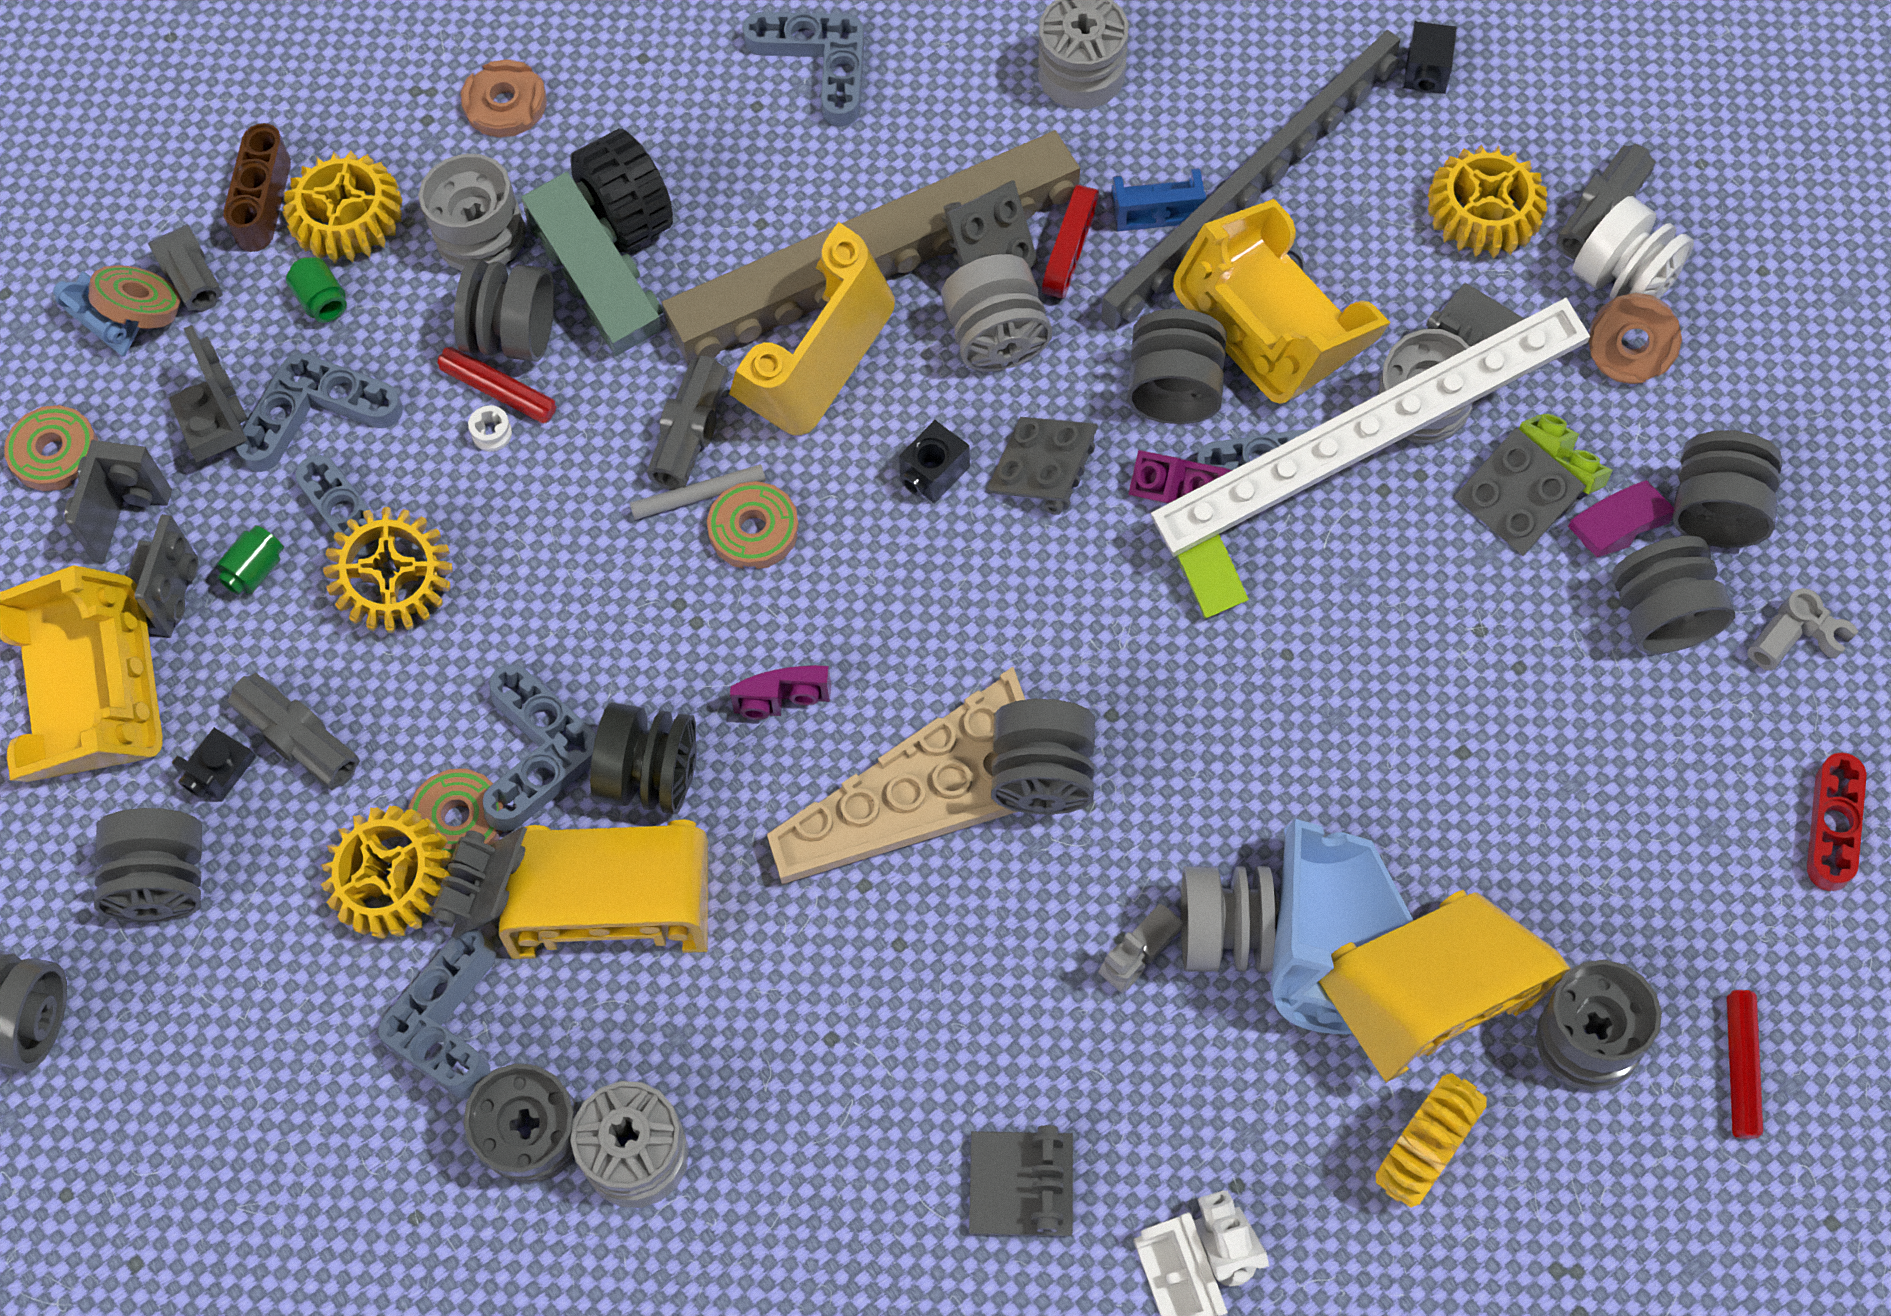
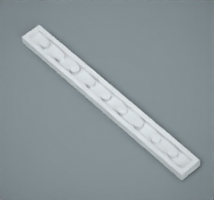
(1370, 427)

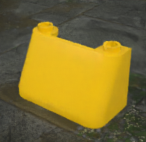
(1273, 313)
(801, 386)
(82, 672)
(608, 887)
(1438, 979)

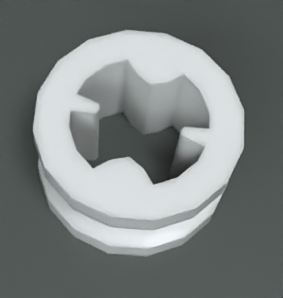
(477, 428)

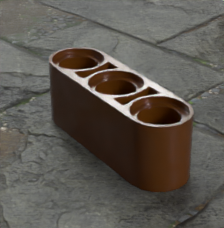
(257, 187)

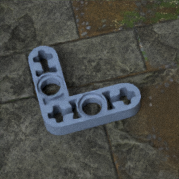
(833, 49)
(302, 396)
(550, 754)
(426, 1028)

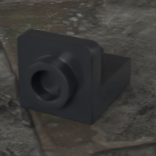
(214, 766)

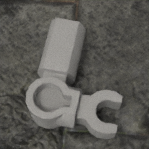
(1797, 615)
(1144, 944)

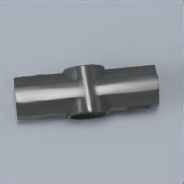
(1619, 180)
(688, 423)
(293, 731)

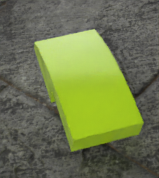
(1558, 441)
(1212, 577)

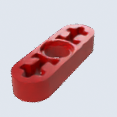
(1070, 241)
(1821, 836)

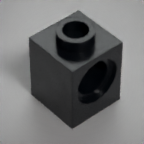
(1430, 57)
(939, 446)

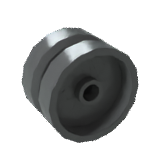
(30, 1009)

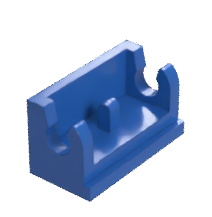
(1156, 203)

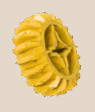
(333, 195)
(1489, 215)
(408, 569)
(353, 884)
(1430, 1139)

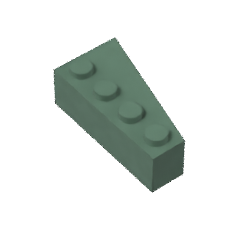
(592, 265)

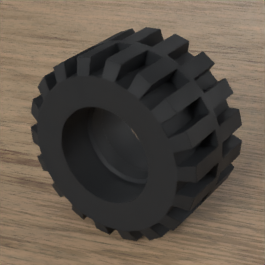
(624, 187)

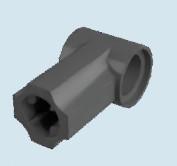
(184, 263)

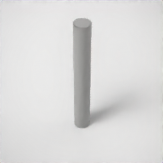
(694, 492)

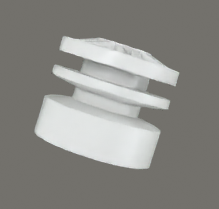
(1627, 251)

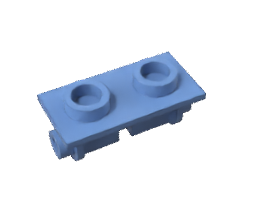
(75, 300)

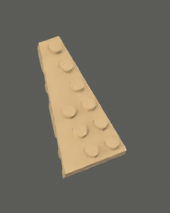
(913, 794)

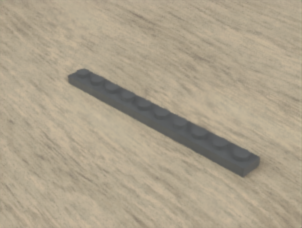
(1244, 187)

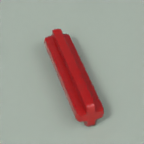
(497, 384)
(1744, 1064)

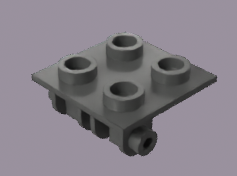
(990, 227)
(1473, 316)
(1044, 461)
(1520, 491)
(479, 881)
(1021, 1183)

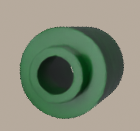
(316, 289)
(249, 560)

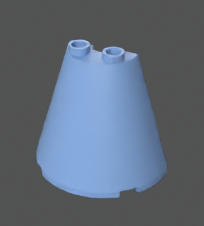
(1329, 896)

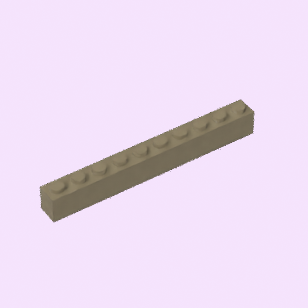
(898, 235)

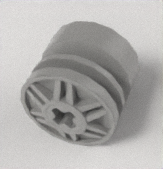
(1082, 52)
(472, 210)
(996, 313)
(1413, 356)
(1227, 918)
(644, 1168)

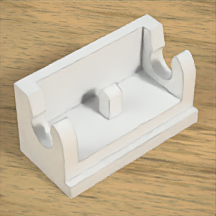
(1179, 1269)

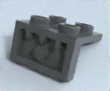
(205, 410)
(105, 480)
(162, 576)

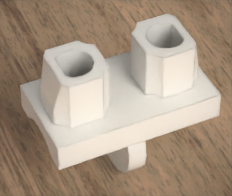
(1228, 1240)

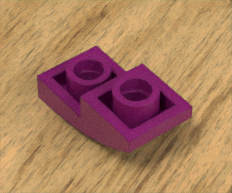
(1169, 477)
(1620, 517)
(764, 693)

